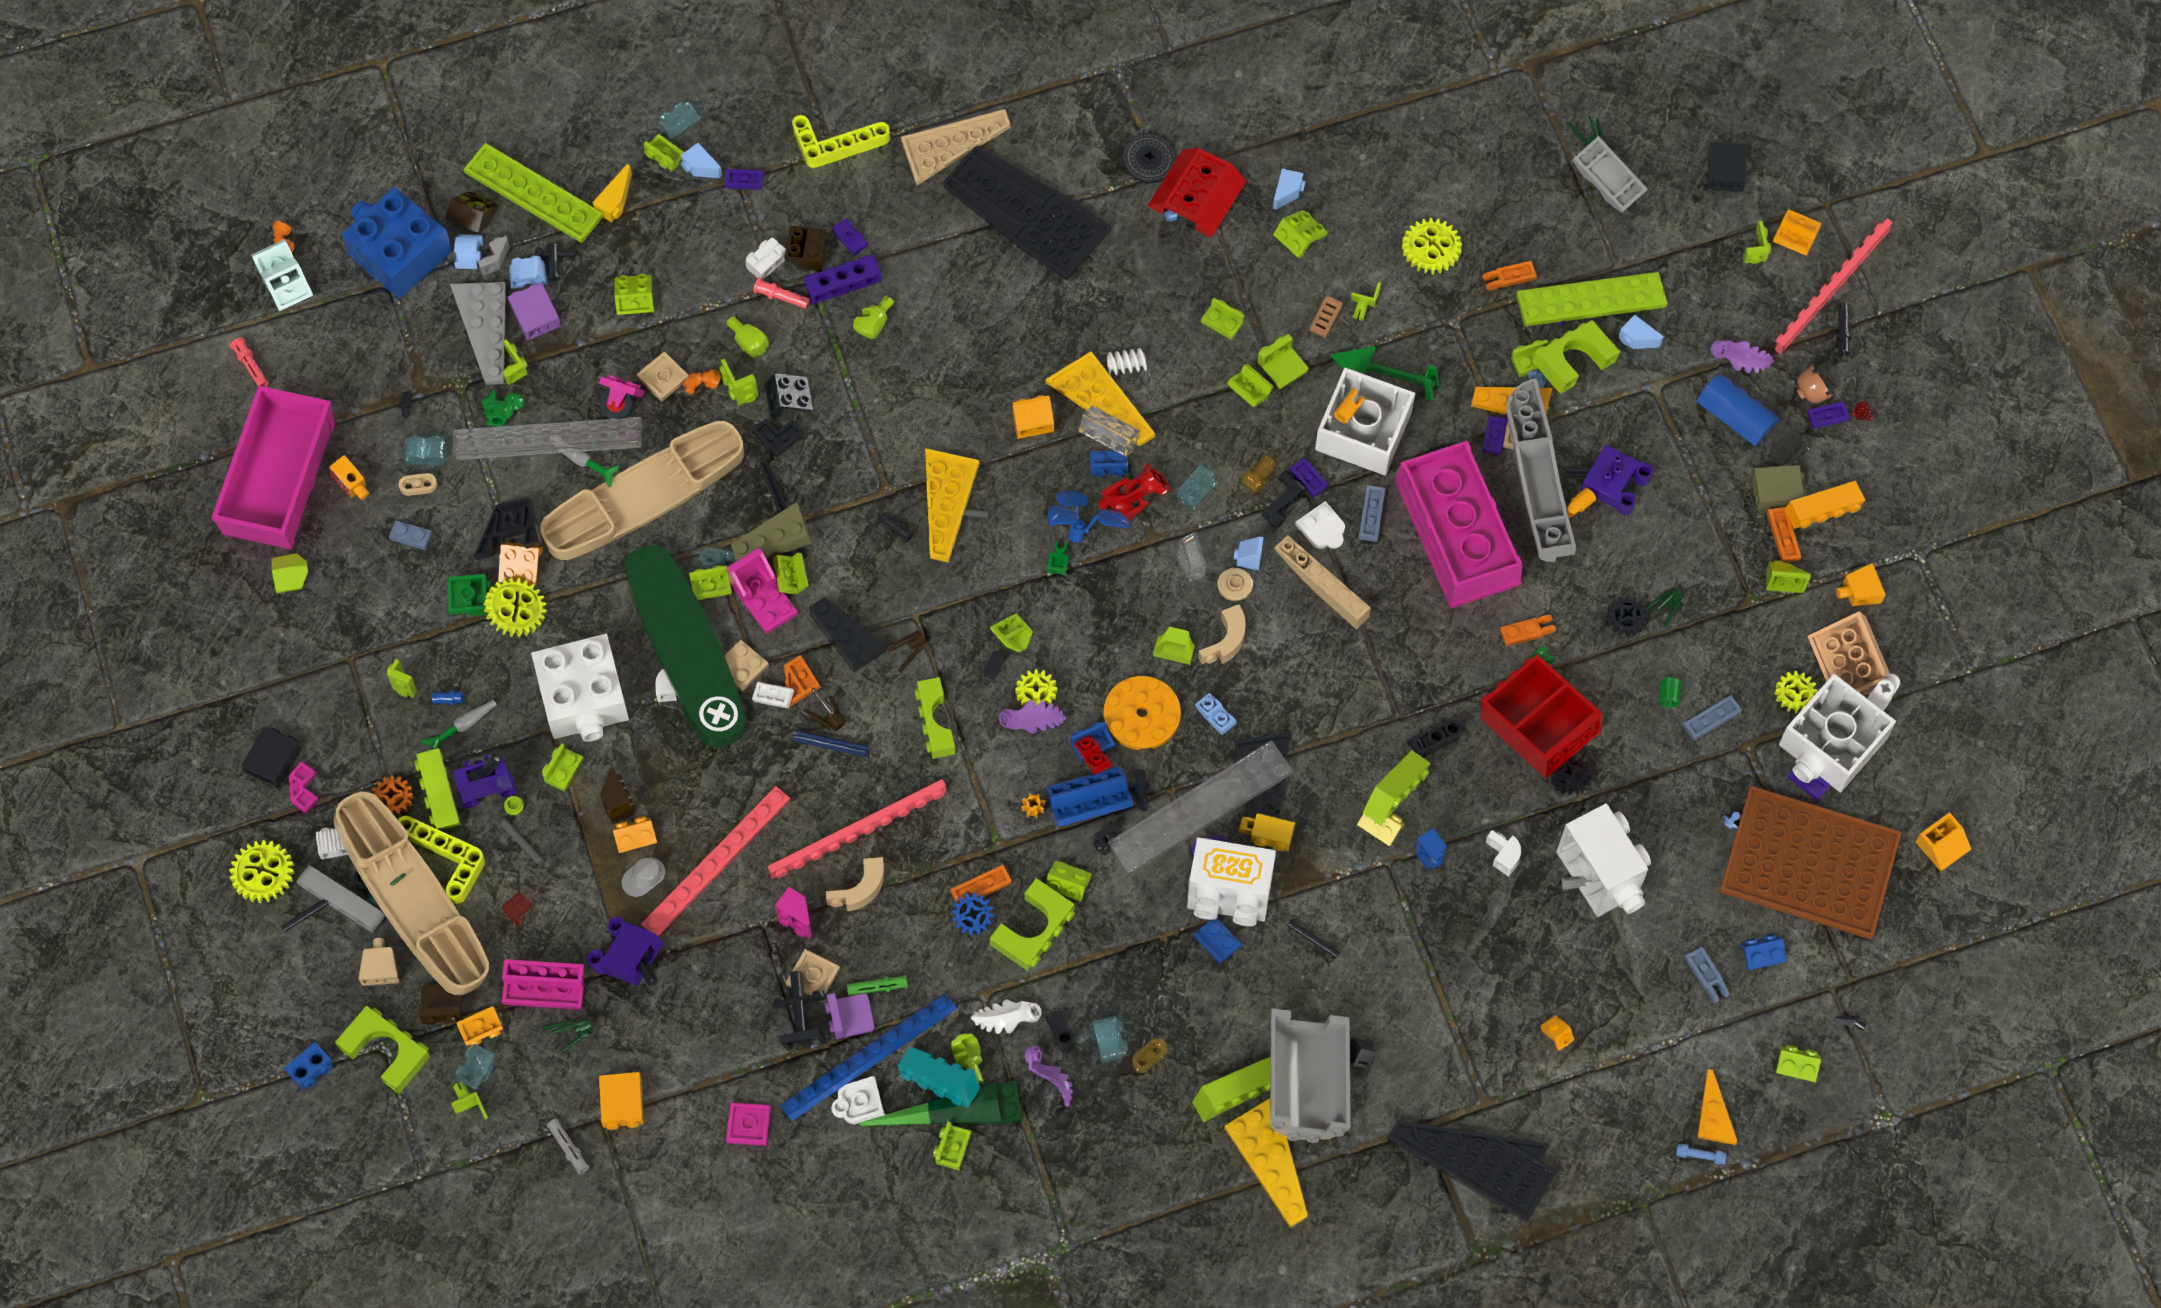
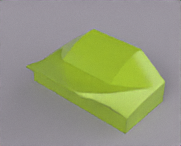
(1175, 646)

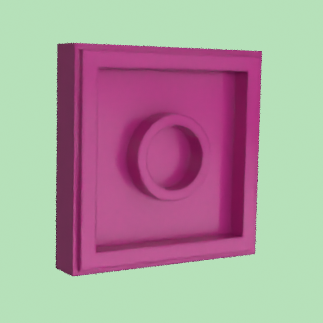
(748, 1124)

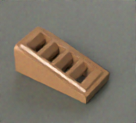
(1331, 306)

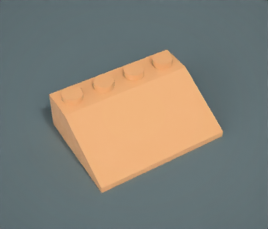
(1850, 653)

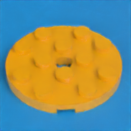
(1147, 731)

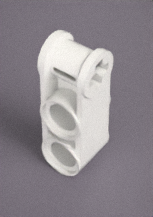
(1883, 693)

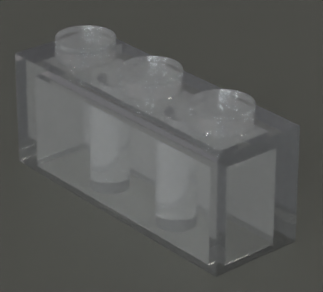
(1109, 431)

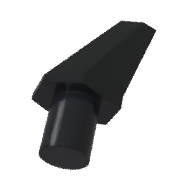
(405, 404)
(1851, 1021)

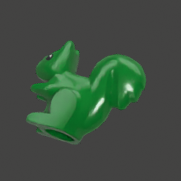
(500, 411)

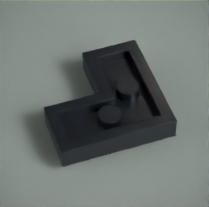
(778, 440)

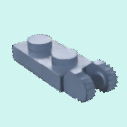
(1706, 973)

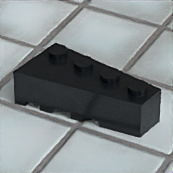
(847, 636)

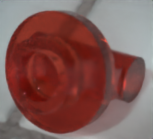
(1863, 412)

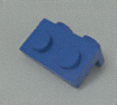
(1099, 733)
(1764, 951)

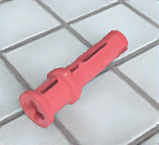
(773, 291)
(245, 356)

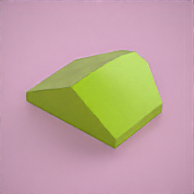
(289, 572)
(1013, 632)

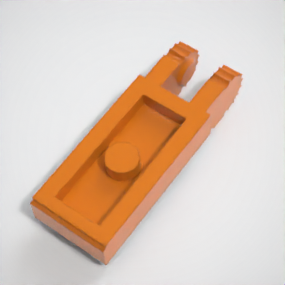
(1510, 275)
(1526, 630)

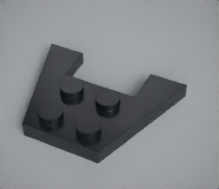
(507, 521)

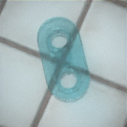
(719, 557)

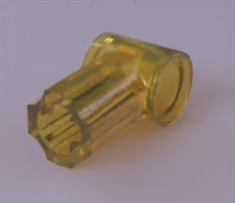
(1256, 478)

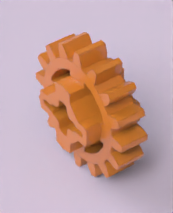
(399, 800)

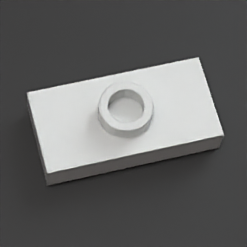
(773, 695)

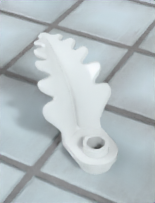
(1006, 1016)

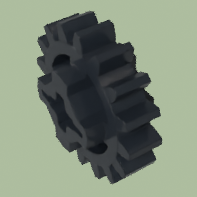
(1629, 623)
(1581, 776)

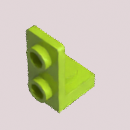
(516, 371)

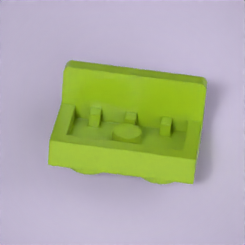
(664, 152)
(1251, 386)
(790, 573)
(710, 582)
(400, 681)
(1068, 880)
(1798, 1063)
(952, 1146)

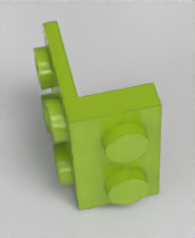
(1299, 231)
(1281, 362)
(742, 390)

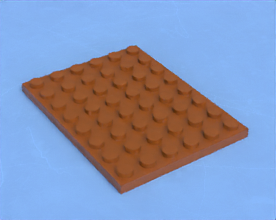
(1810, 862)

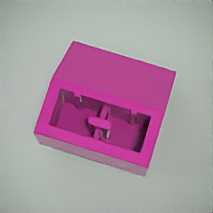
(793, 912)

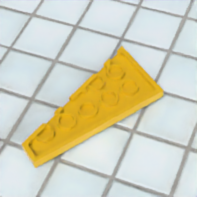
(1091, 385)
(948, 491)
(1270, 1160)

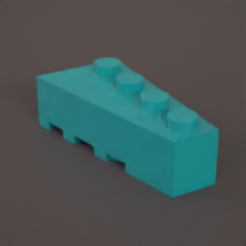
(939, 1076)

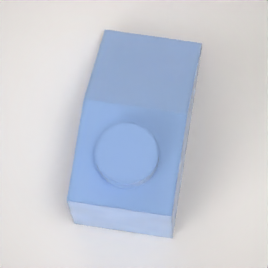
(700, 163)
(1288, 187)
(1639, 335)
(1249, 553)

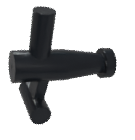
(553, 258)
(1140, 787)

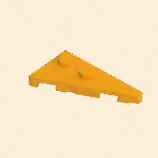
(1714, 1118)

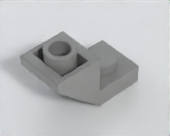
(499, 249)

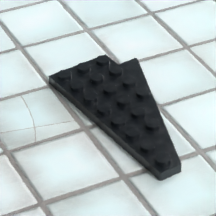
(1491, 1165)

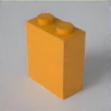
(621, 1100)

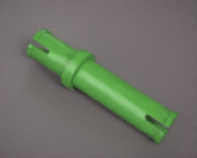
(877, 985)

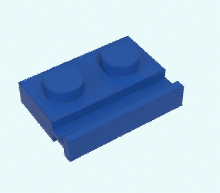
(1217, 940)

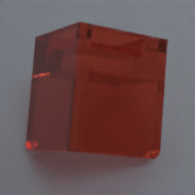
(516, 908)

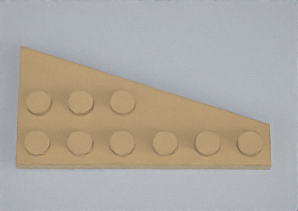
(942, 146)

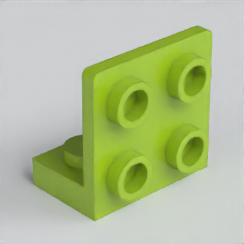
(633, 294)

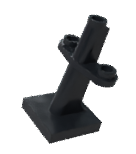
(802, 1033)

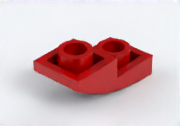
(1092, 754)

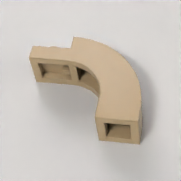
(1226, 649)
(864, 891)

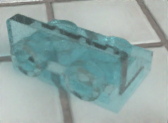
(678, 120)

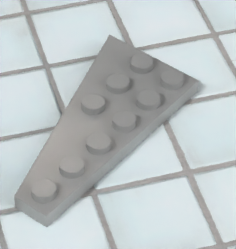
(484, 318)

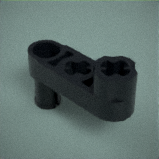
(1274, 513)

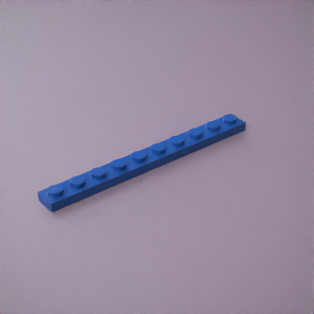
(868, 1057)

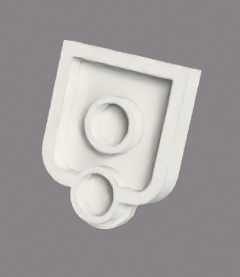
(1322, 527)
(858, 1101)

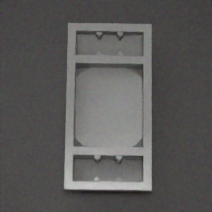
(1609, 175)

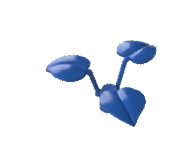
(1062, 515)

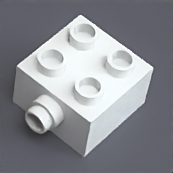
(580, 688)
(1835, 734)
(1600, 850)

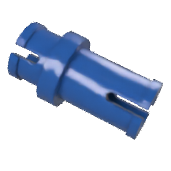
(447, 697)

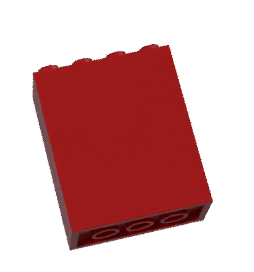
(1541, 716)

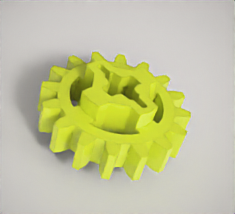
(1044, 689)
(1794, 693)

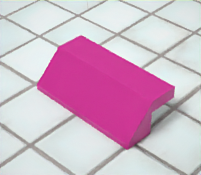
(543, 984)

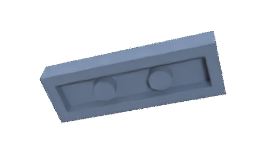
(1371, 513)
(1712, 718)

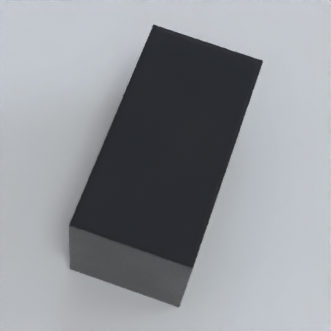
(993, 665)

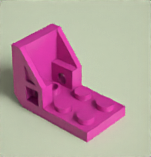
(757, 589)

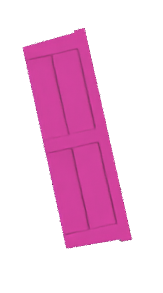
(274, 467)
(1458, 524)

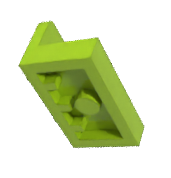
(1223, 318)
(1524, 355)
(562, 767)

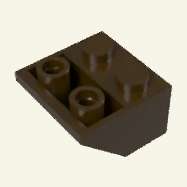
(471, 211)
(806, 247)
(615, 798)

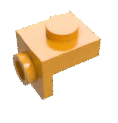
(1558, 1032)

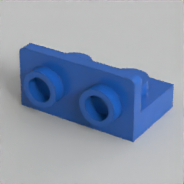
(1108, 463)

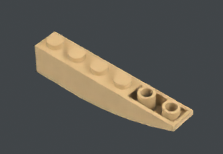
(1324, 583)

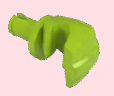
(873, 319)
(748, 338)
(967, 1053)

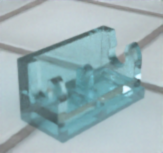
(1196, 487)

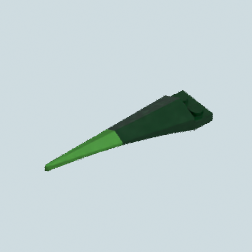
(991, 1105)

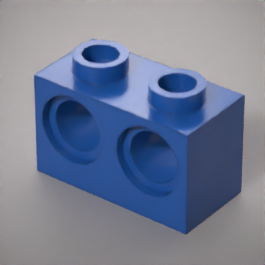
(1430, 849)
(305, 1062)

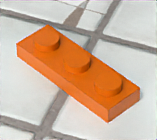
(1783, 535)
(983, 884)

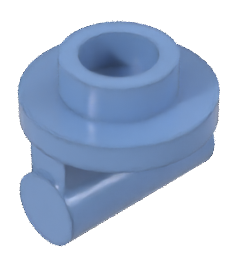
(1541, 379)
(1730, 823)

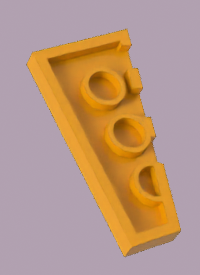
(1496, 398)

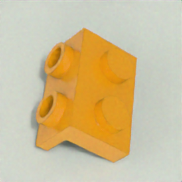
(634, 834)
(479, 1026)

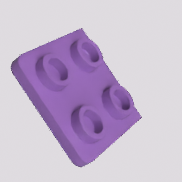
(849, 1015)

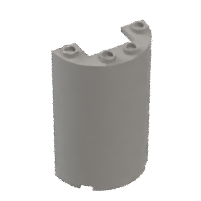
(1309, 1077)

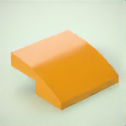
(1797, 232)

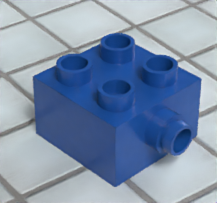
(395, 241)

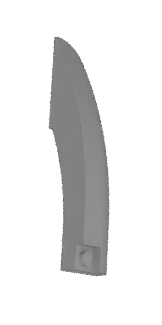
(1539, 472)

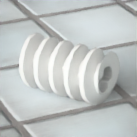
(1126, 361)

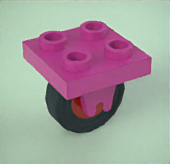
(618, 399)

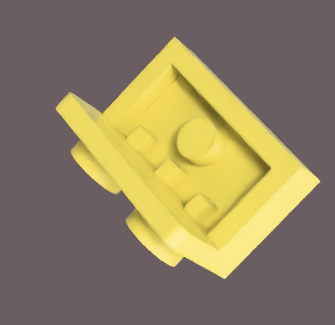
(1386, 832)

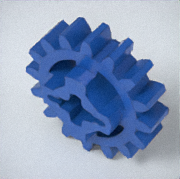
(969, 904)

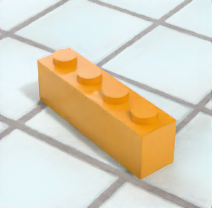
(1824, 505)

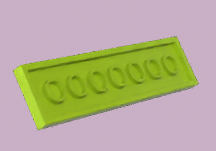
(533, 193)
(1591, 299)

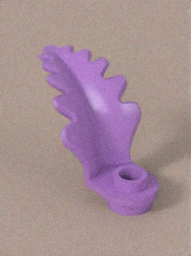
(1741, 355)
(1031, 717)
(1052, 1073)

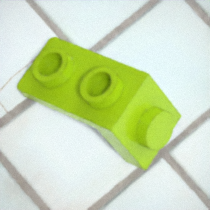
(1757, 254)

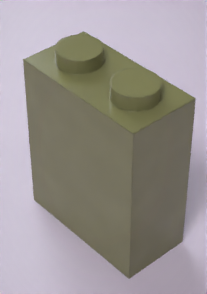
(1777, 486)

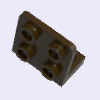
(439, 1005)

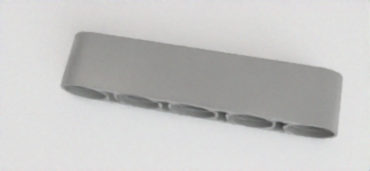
(341, 898)

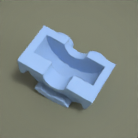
(468, 251)
(527, 271)

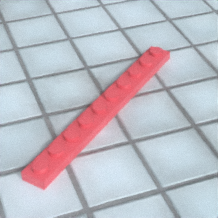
(1829, 290)
(853, 831)
(716, 861)

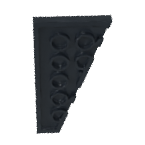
(1269, 801)

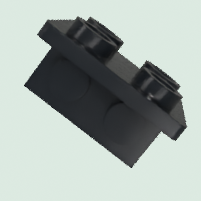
(787, 393)

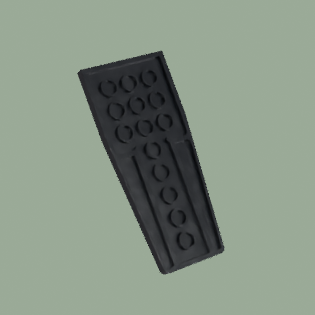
(1027, 211)

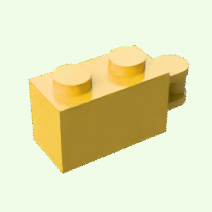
(1268, 831)

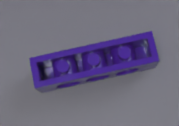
(836, 286)

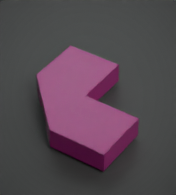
(298, 781)

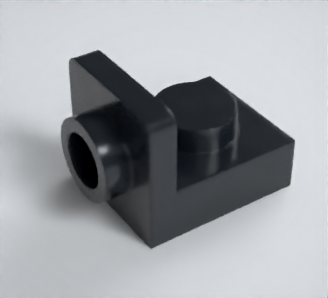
(1104, 836)

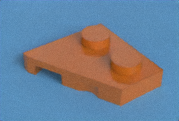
(799, 679)

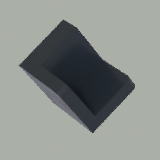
(1361, 1053)

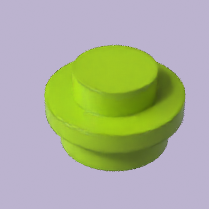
(513, 805)

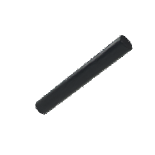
(304, 915)
(1313, 939)

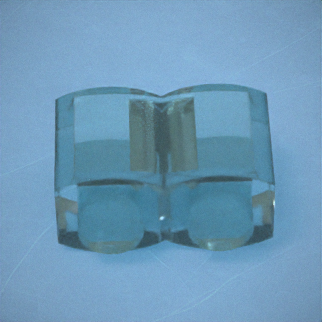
(425, 451)
(1109, 1039)

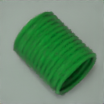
(1670, 692)

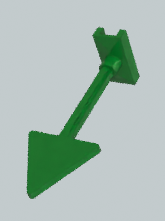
(1360, 361)

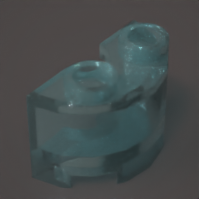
(476, 1067)

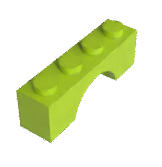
(940, 738)

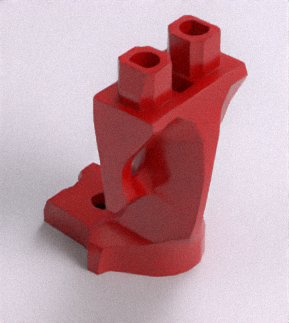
(1150, 482)

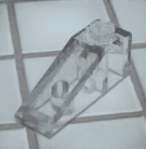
(1191, 557)

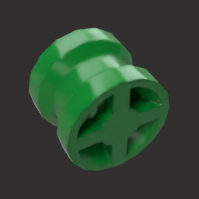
(1543, 653)

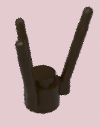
(913, 640)
(835, 719)

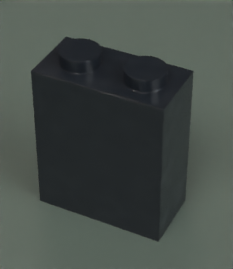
(1726, 167)
(271, 756)

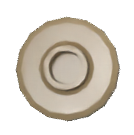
(1235, 584)

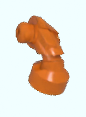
(281, 230)
(710, 379)

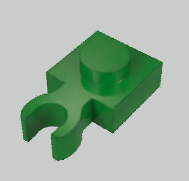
(1058, 561)

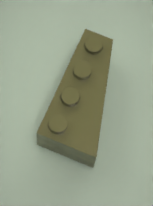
(776, 536)

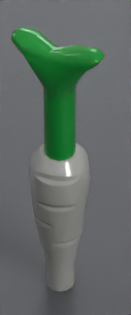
(583, 460)
(461, 724)

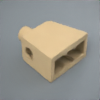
(378, 965)

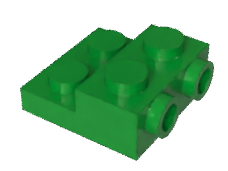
(467, 594)

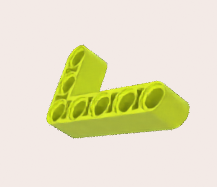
(838, 142)
(447, 851)

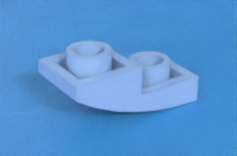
(1215, 714)

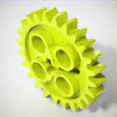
(1431, 246)
(533, 611)
(268, 855)

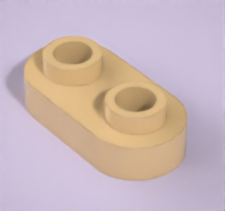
(418, 484)

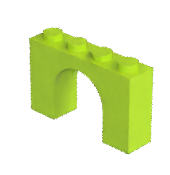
(1586, 338)
(1027, 951)
(371, 1025)

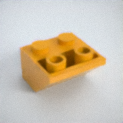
(1033, 416)
(1944, 842)

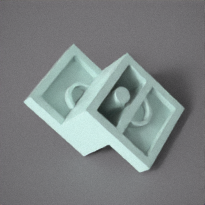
(282, 275)

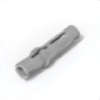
(572, 1153)

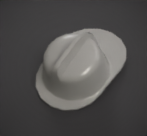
(643, 876)

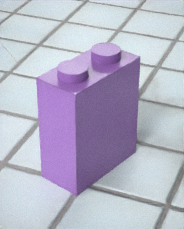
(534, 311)

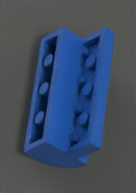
(1738, 409)
(1089, 796)

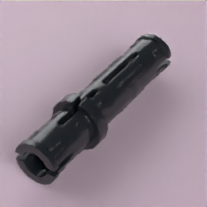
(1844, 336)

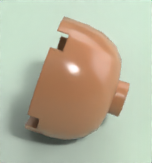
(1812, 386)

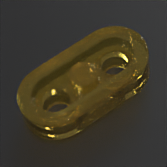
(1149, 1056)

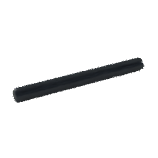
(777, 496)

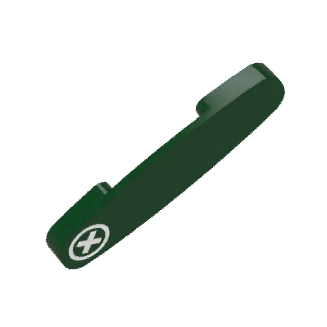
(685, 646)

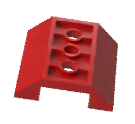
(1211, 192)

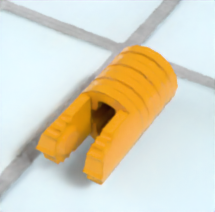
(1348, 407)
(1580, 502)

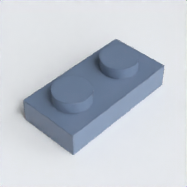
(410, 535)

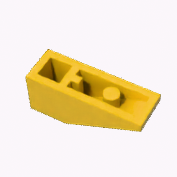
(613, 197)

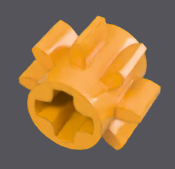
(1030, 801)

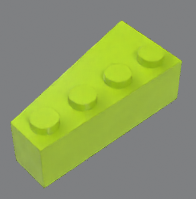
(1396, 787)
(438, 789)
(1232, 1090)

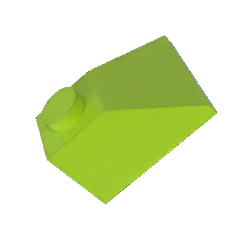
(1786, 577)

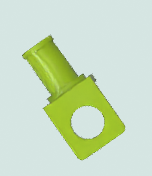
(1363, 302)
(466, 1100)

